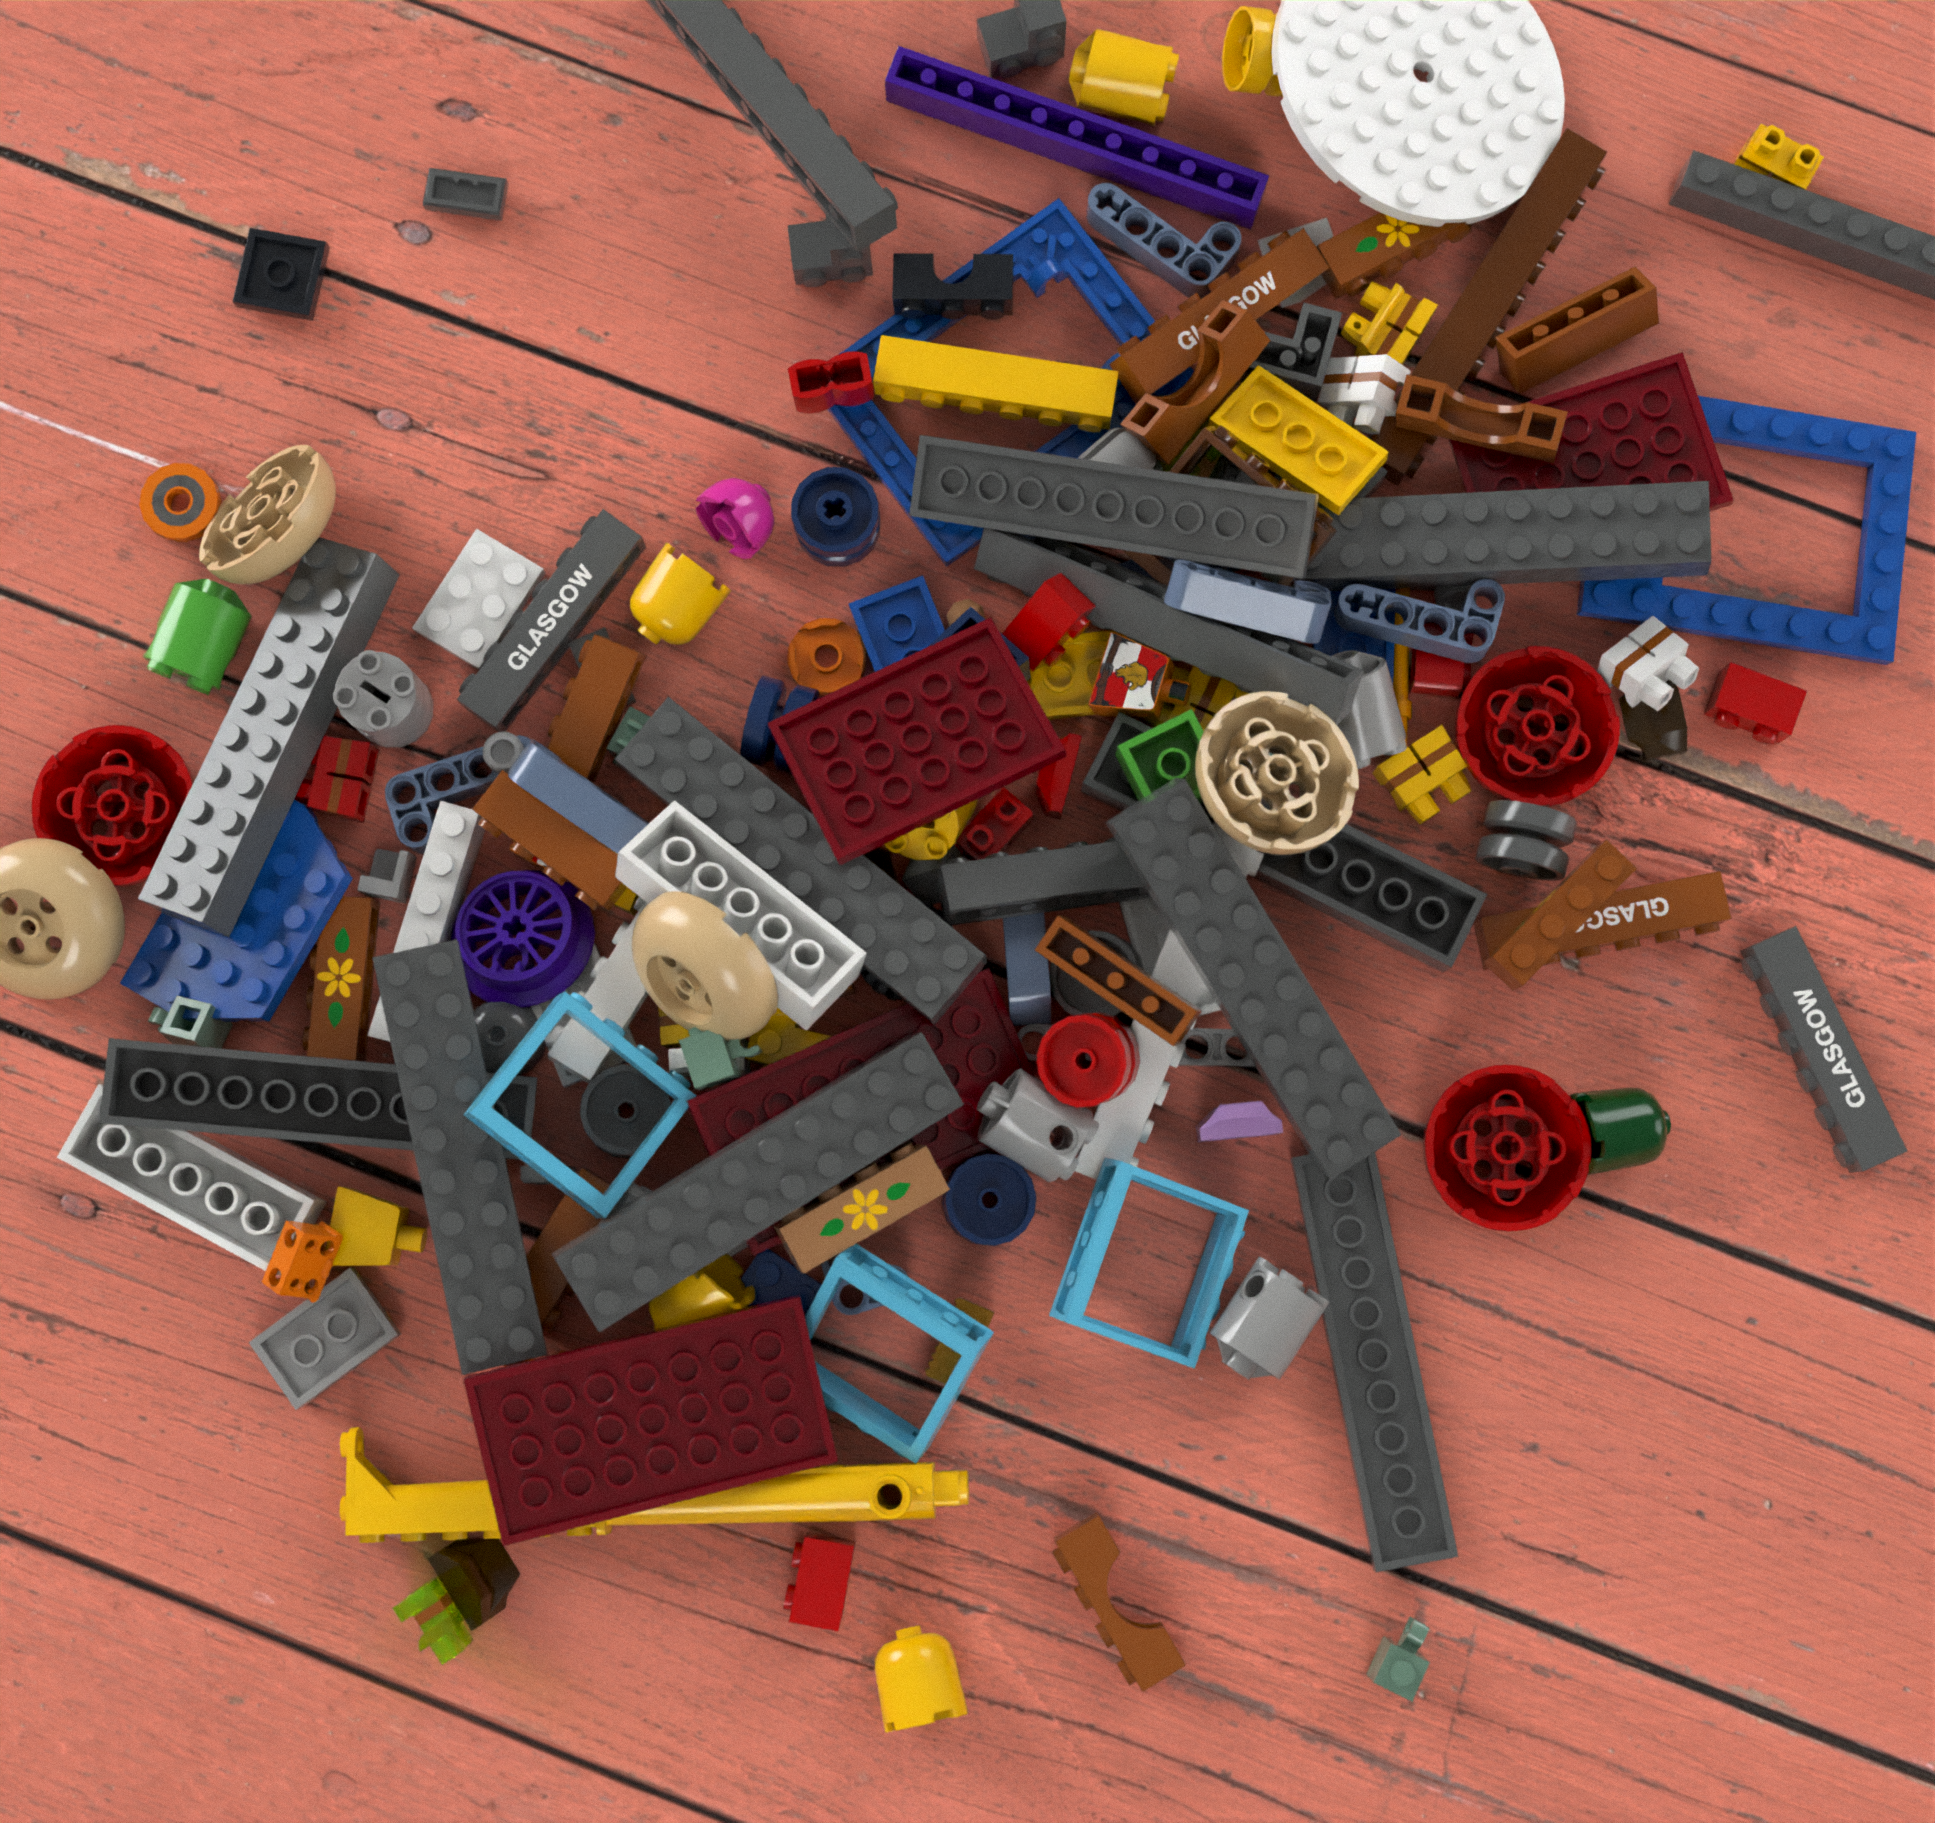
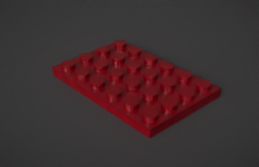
(1616, 432)
(916, 740)

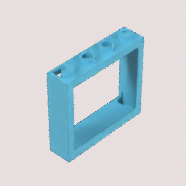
(535, 1155)
(1092, 1244)
(921, 1309)

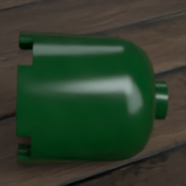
(1624, 1127)

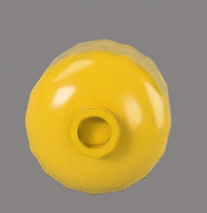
(675, 598)
(703, 1294)
(918, 1680)

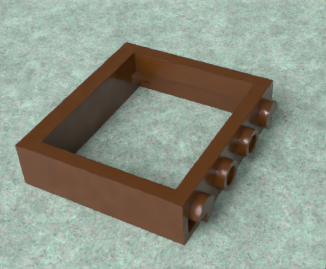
(1254, 467)

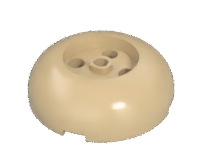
(271, 518)
(1306, 753)
(80, 911)
(702, 967)

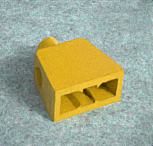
(372, 1230)

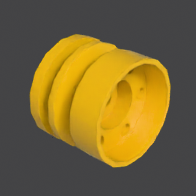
(1248, 52)

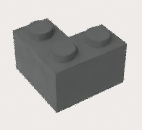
(1022, 37)
(824, 255)
(1305, 358)

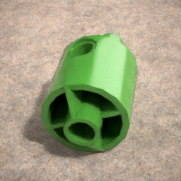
(198, 634)

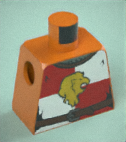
(1135, 681)

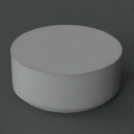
(1451, 596)
(502, 751)

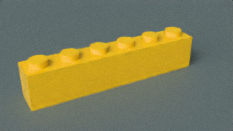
(995, 383)

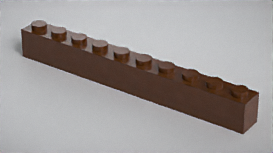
(1497, 286)

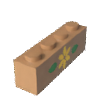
(861, 1206)

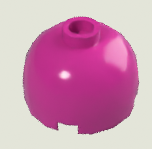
(738, 513)

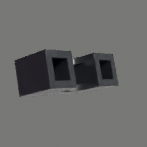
(984, 293)

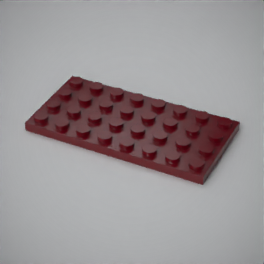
(970, 1041)
(650, 1419)

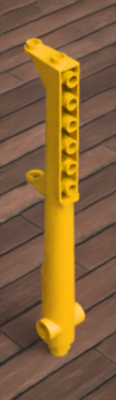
(817, 1494)

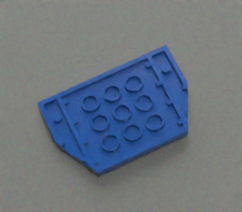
(269, 943)

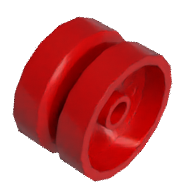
(1082, 1081)

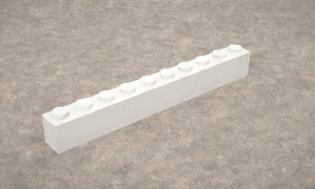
(1125, 1118)

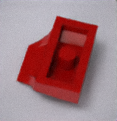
(1055, 778)

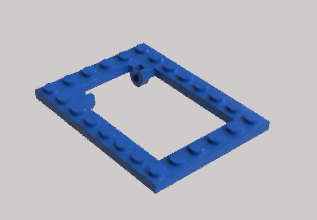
(1042, 249)
(1860, 637)

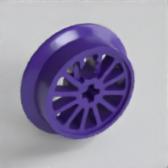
(525, 983)

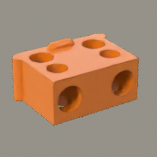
(302, 1259)

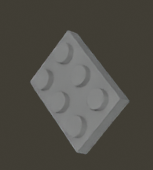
(325, 1338)

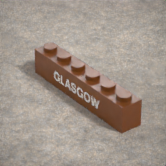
(1257, 288)
(1627, 917)

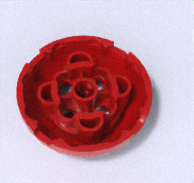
(1557, 686)
(68, 802)
(1554, 1148)

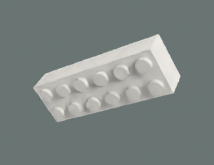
(803, 950)
(191, 1182)

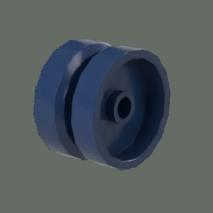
(825, 496)
(766, 706)
(1000, 1178)

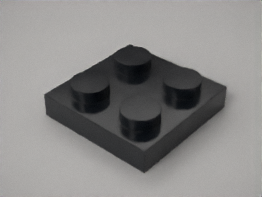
(281, 274)

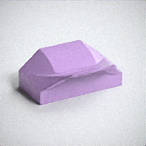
(1238, 1121)

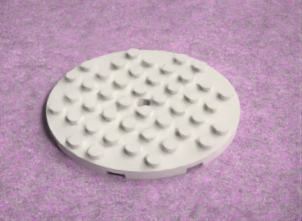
(1412, 146)

